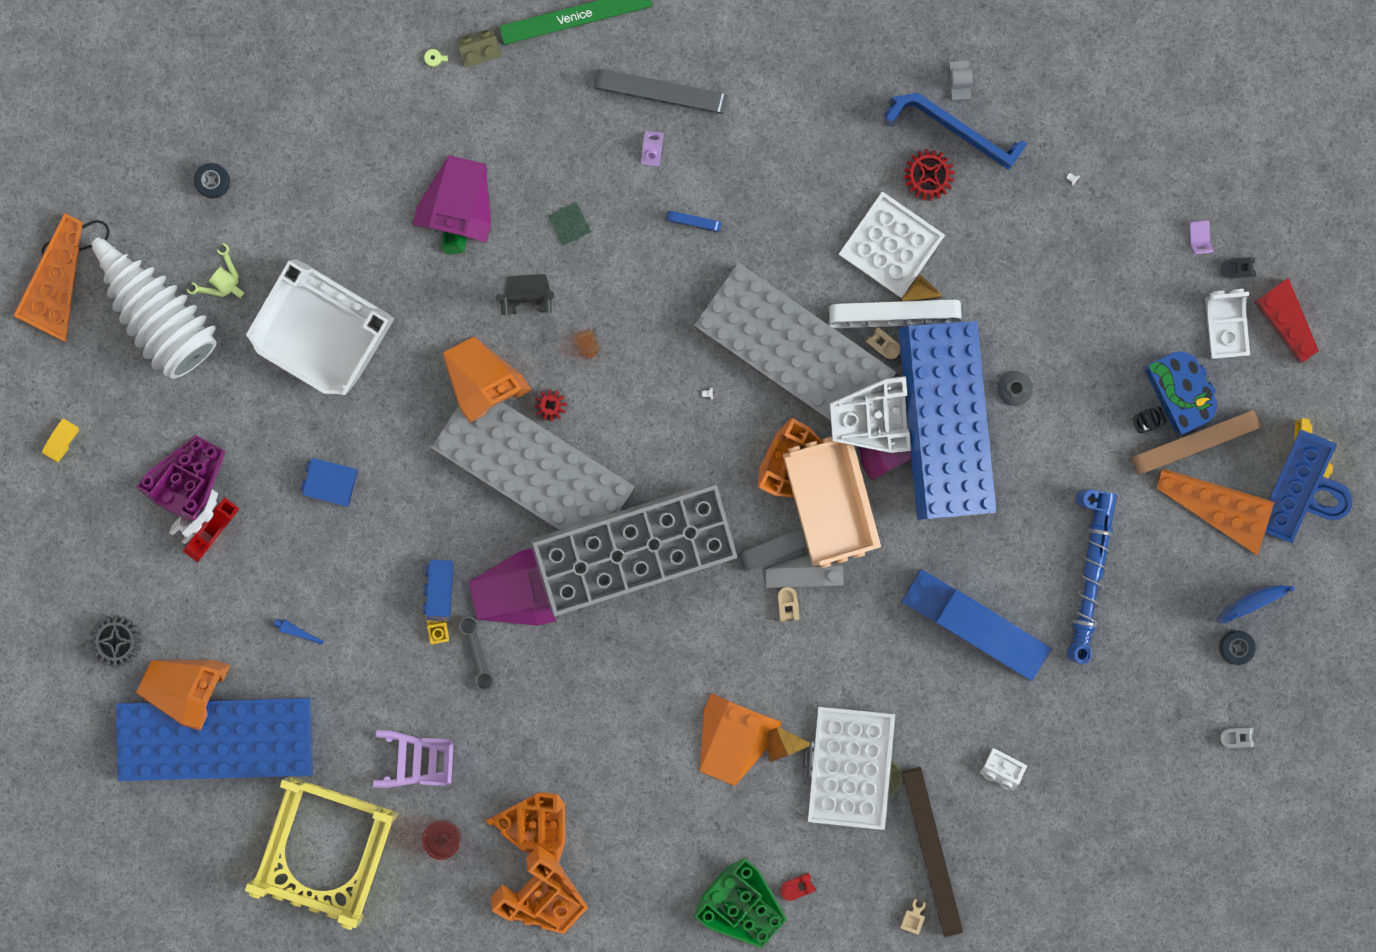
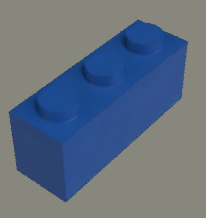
(438, 590)

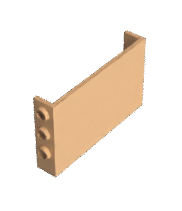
(831, 501)

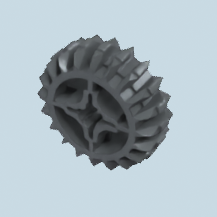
(116, 649)

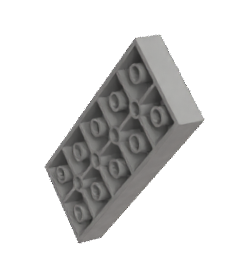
(787, 342)
(532, 467)
(633, 548)

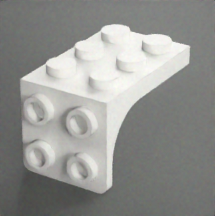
(1227, 324)

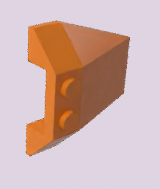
(772, 471)
(732, 739)

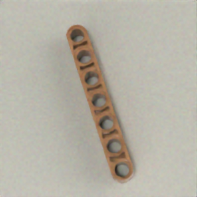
(1196, 442)

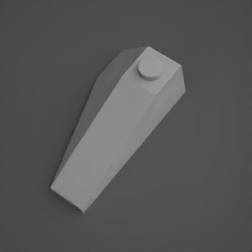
(801, 573)

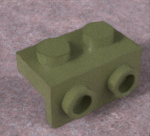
(479, 47)

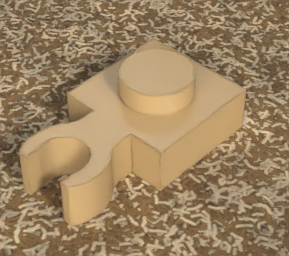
(913, 919)

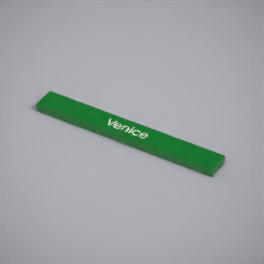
(569, 18)

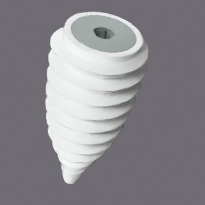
(154, 314)

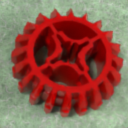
(922, 167)

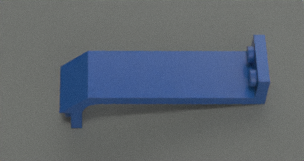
(917, 100)

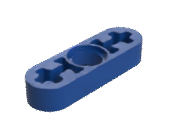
(699, 222)

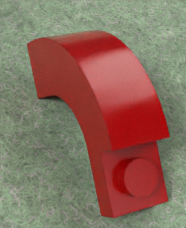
(211, 530)

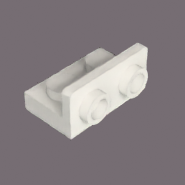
(1003, 770)

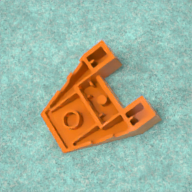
(545, 900)

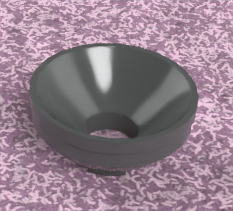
(1007, 395)

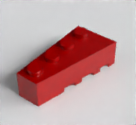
(1287, 318)

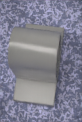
(960, 80)

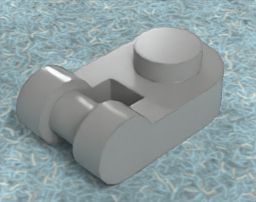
(1231, 737)

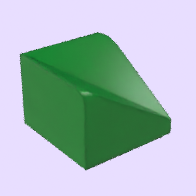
(453, 243)

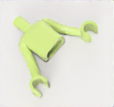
(222, 280)

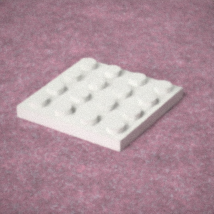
(891, 245)

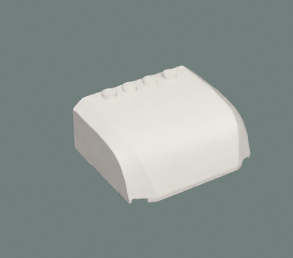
(318, 329)

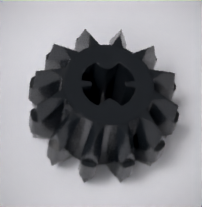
(1149, 420)

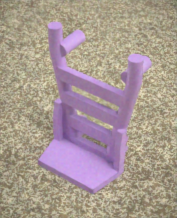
(432, 778)

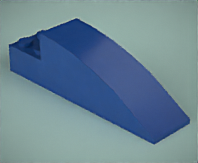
(976, 624)

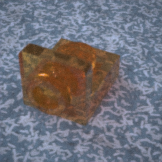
(587, 344)

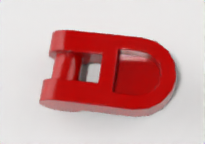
(790, 889)

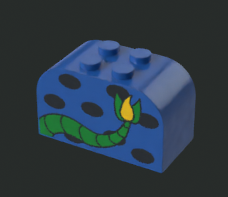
(1182, 391)

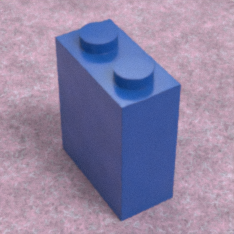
(329, 482)

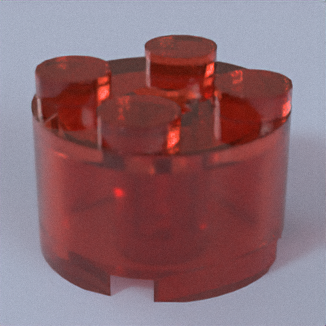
(435, 848)

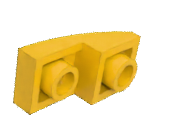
(59, 440)
(437, 631)

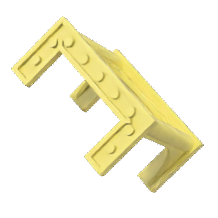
(350, 914)

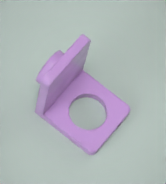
(652, 149)
(1200, 236)

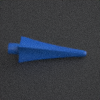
(289, 628)

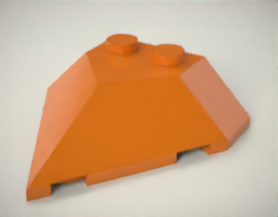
(534, 823)

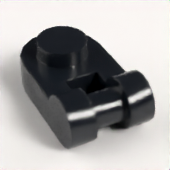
(1232, 268)

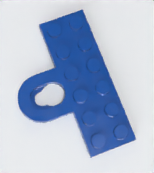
(1299, 483)

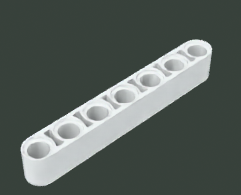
(894, 313)

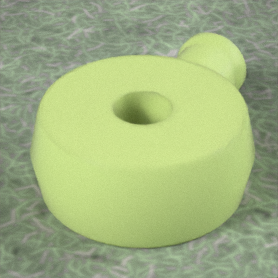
(438, 58)

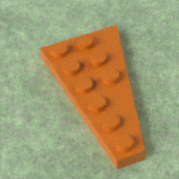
(50, 291)
(1228, 510)

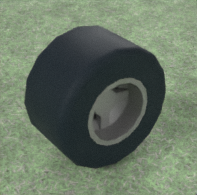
(205, 180)

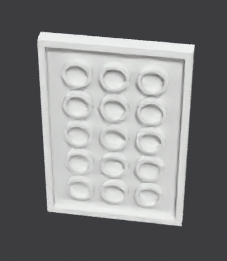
(851, 768)

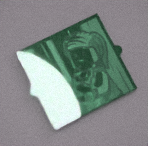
(569, 223)

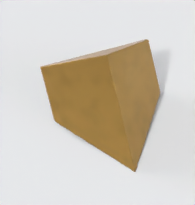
(920, 290)
(783, 743)

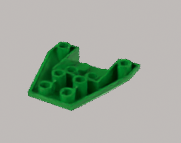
(741, 905)

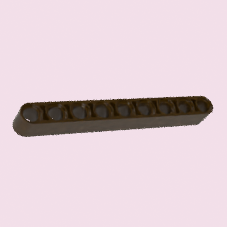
(932, 851)

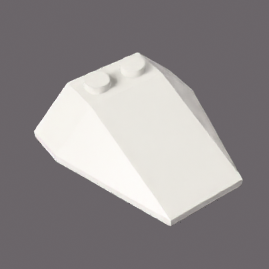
(873, 417)

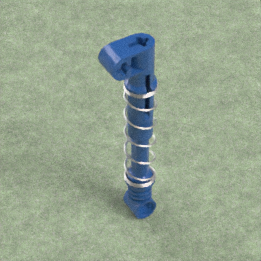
(1094, 569)

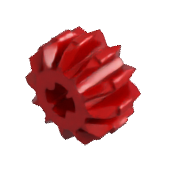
(548, 411)

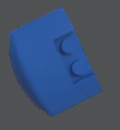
(1252, 602)

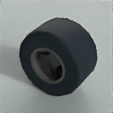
(1239, 653)

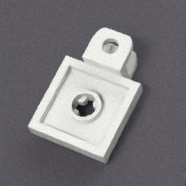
(190, 528)

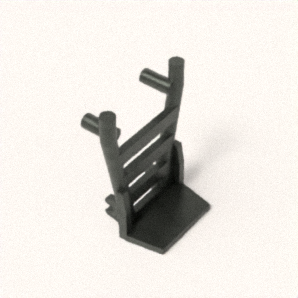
(526, 289)

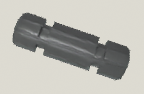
(808, 759)

